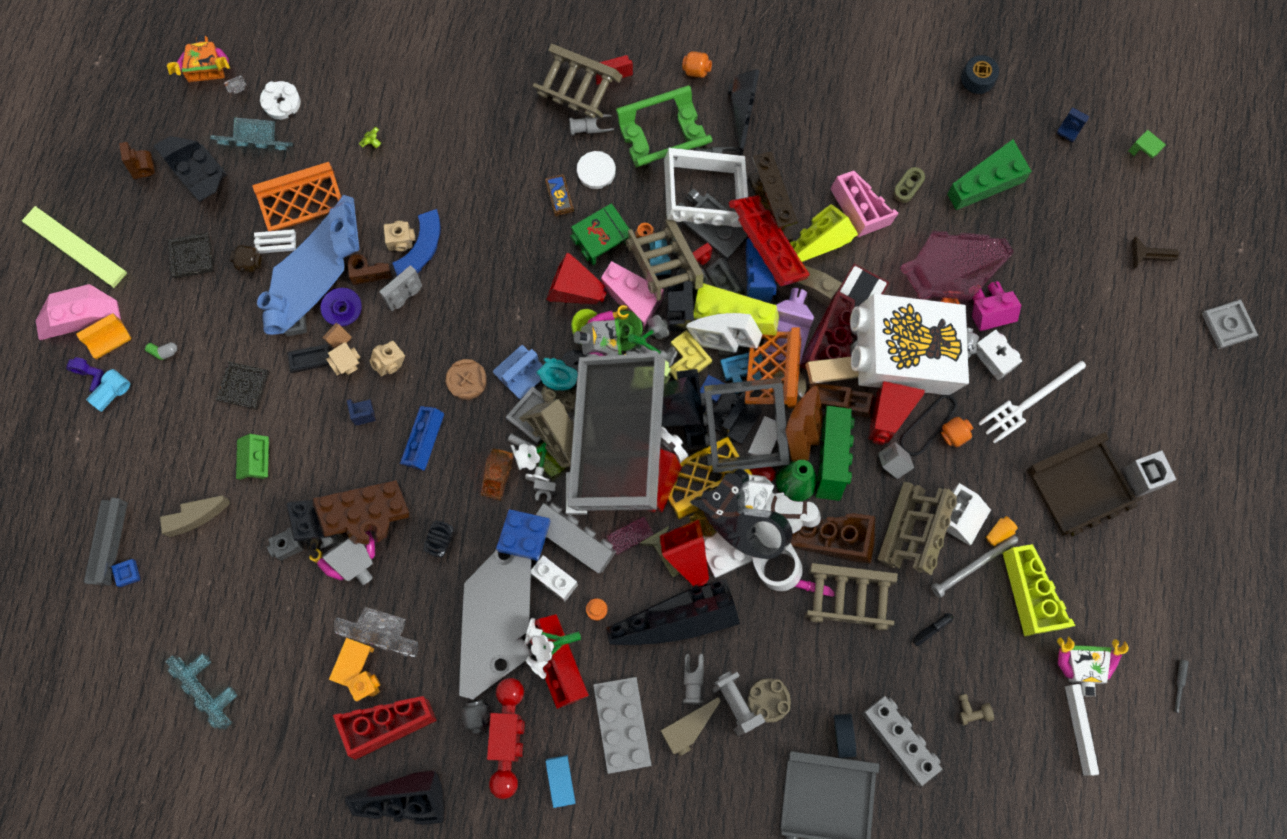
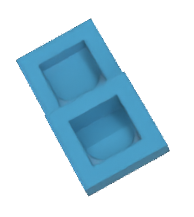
(560, 781)

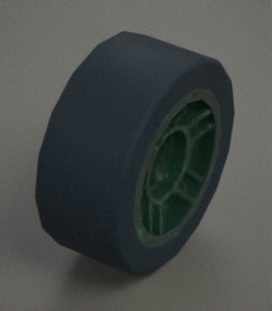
(845, 735)

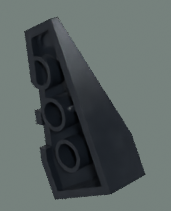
(409, 797)

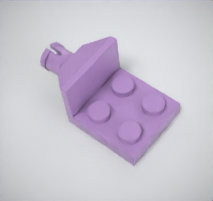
(792, 314)

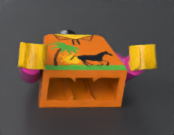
(200, 61)

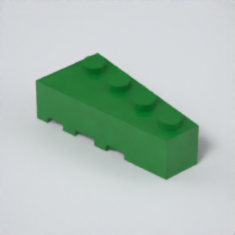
(993, 175)
(835, 453)

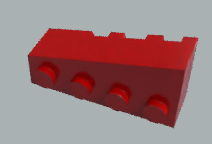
(378, 726)

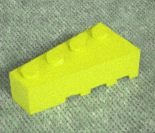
(716, 301)
(1034, 593)

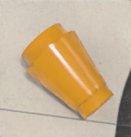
(1001, 531)

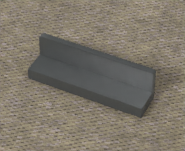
(105, 542)

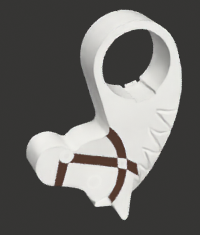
(798, 515)

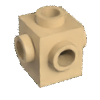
(398, 236)
(386, 358)

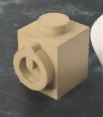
(343, 359)

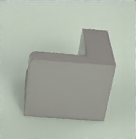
(896, 460)

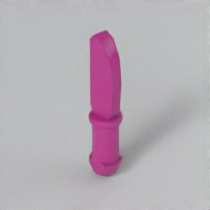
(810, 586)

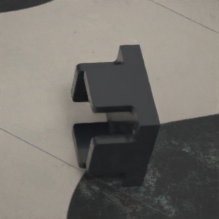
(680, 306)

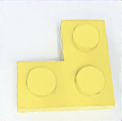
(691, 352)

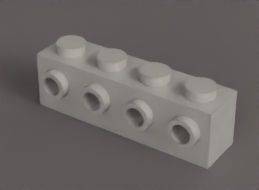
(577, 540)
(902, 741)

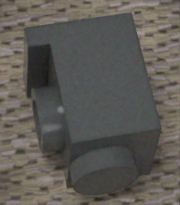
(290, 548)

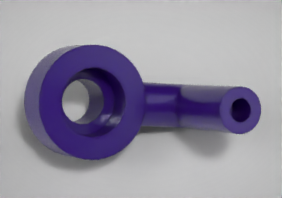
(81, 367)

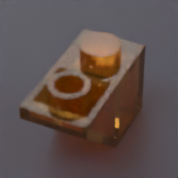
(496, 473)

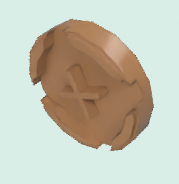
(466, 379)

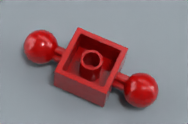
(505, 738)

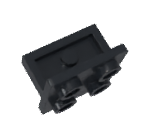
(735, 417)
(305, 523)

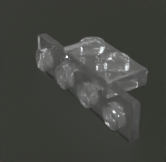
(379, 630)

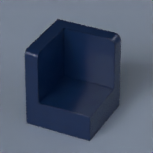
(361, 412)

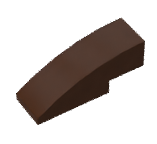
(844, 397)

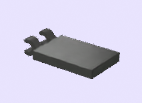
(721, 238)

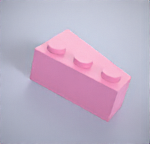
(861, 204)
(630, 291)

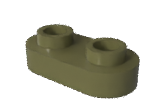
(908, 186)

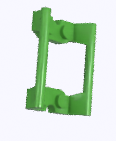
(686, 116)

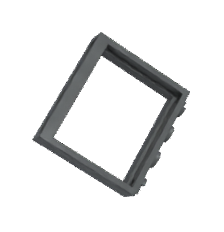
(747, 462)

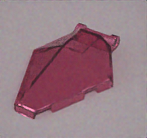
(956, 264)

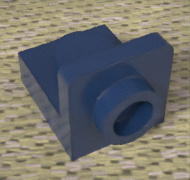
(1072, 124)

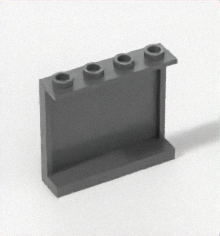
(827, 797)

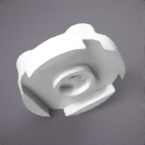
(279, 89)
(672, 444)

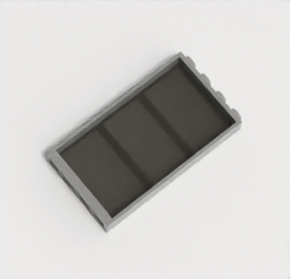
(617, 432)

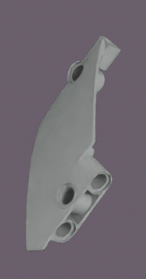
(493, 622)

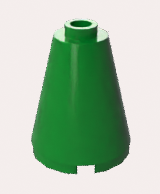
(797, 480)

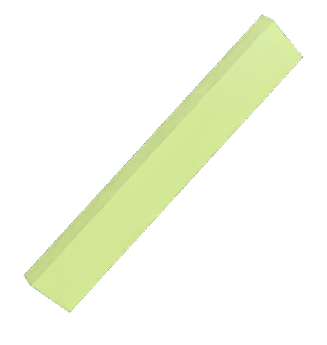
(74, 247)

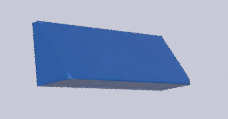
(422, 438)

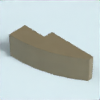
(192, 515)

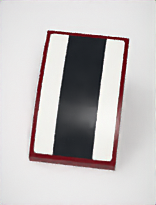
(861, 285)

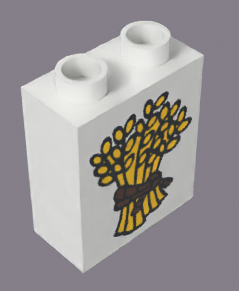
(910, 343)

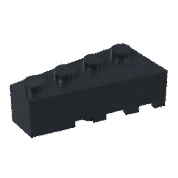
(681, 404)

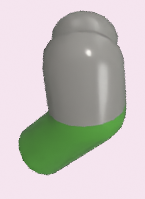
(162, 352)

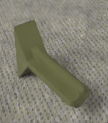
(654, 541)

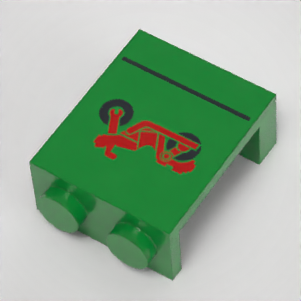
(599, 233)

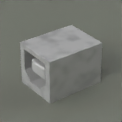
(1148, 474)

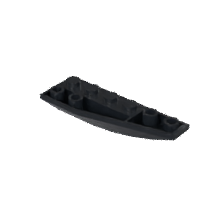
(679, 617)

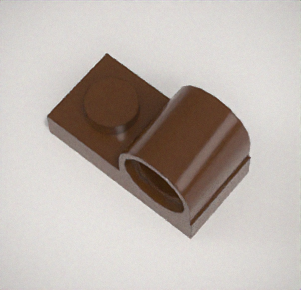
(137, 162)
(367, 273)

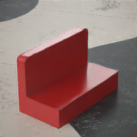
(621, 64)

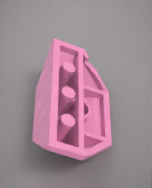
(74, 311)

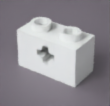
(997, 364)
(553, 578)

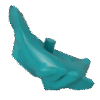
(557, 374)

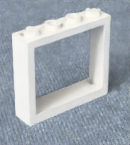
(710, 162)

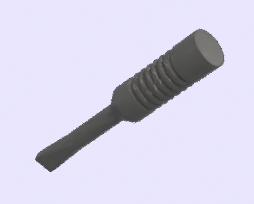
(1181, 681)

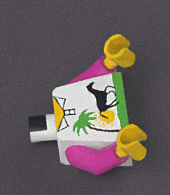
(1089, 664)

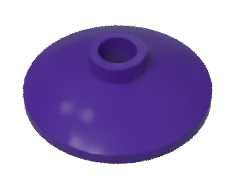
(335, 301)

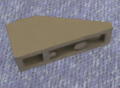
(819, 286)
(686, 730)

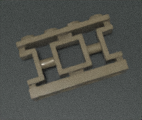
(903, 524)

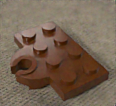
(361, 511)

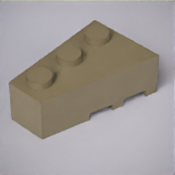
(554, 427)

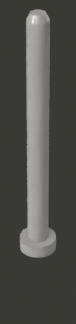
(938, 589)

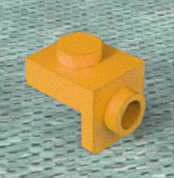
(363, 685)

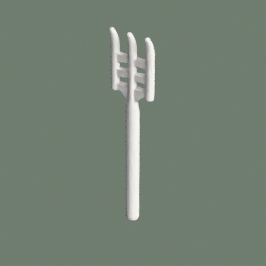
(1017, 410)

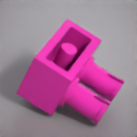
(995, 310)

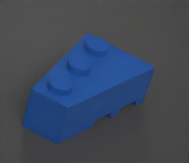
(759, 278)

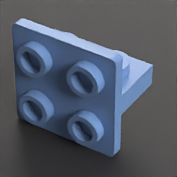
(519, 371)

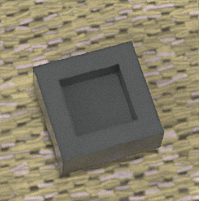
(298, 328)

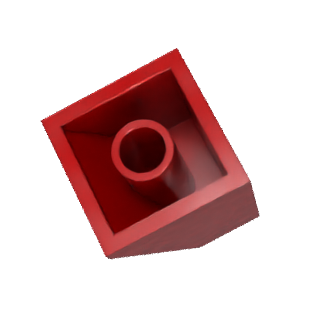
(890, 410)
(668, 473)

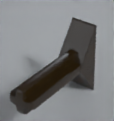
(1141, 252)

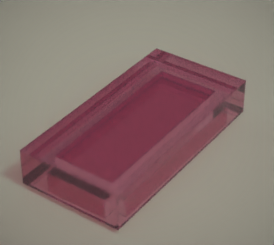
(630, 535)

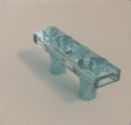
(192, 686)

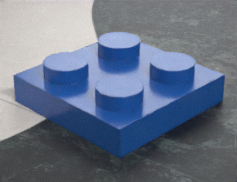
(523, 535)

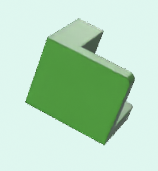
(1148, 144)

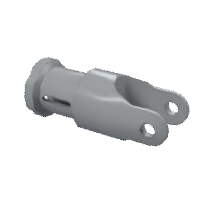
(586, 125)
(693, 681)

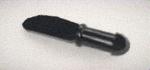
(932, 629)

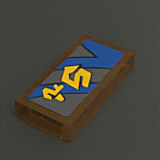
(559, 195)

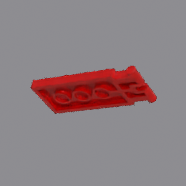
(769, 240)

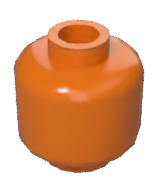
(696, 64)
(957, 431)

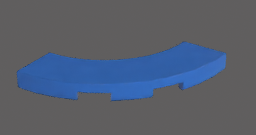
(425, 244)

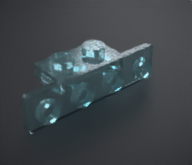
(253, 131)

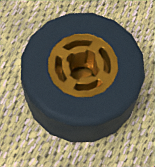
(980, 74)

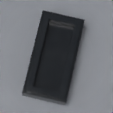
(308, 358)

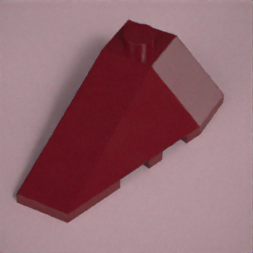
(833, 333)

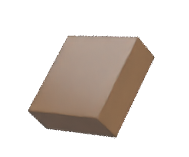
(336, 336)

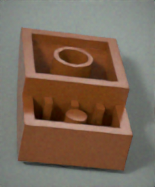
(805, 425)

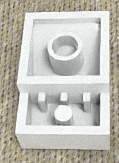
(726, 331)

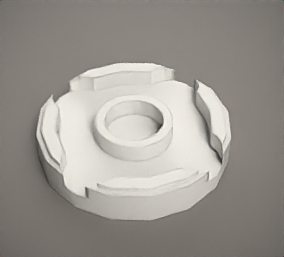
(596, 170)

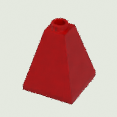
(575, 284)
(686, 552)

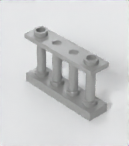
(745, 719)

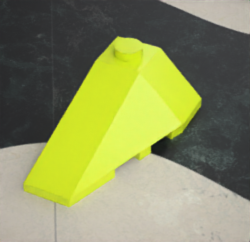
(828, 232)

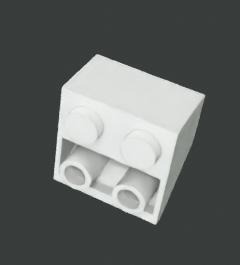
(967, 515)

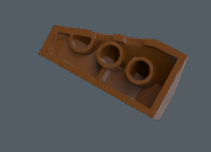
(841, 537)

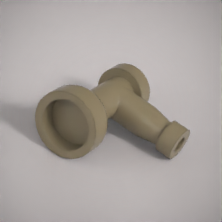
(968, 715)

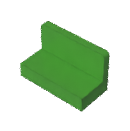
(252, 456)

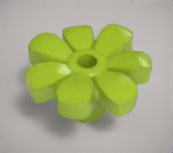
(370, 138)

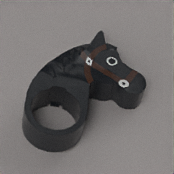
(735, 523)

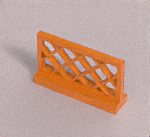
(291, 182)
(791, 365)

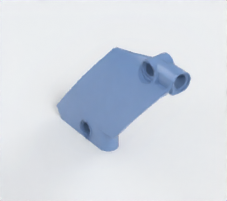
(310, 269)

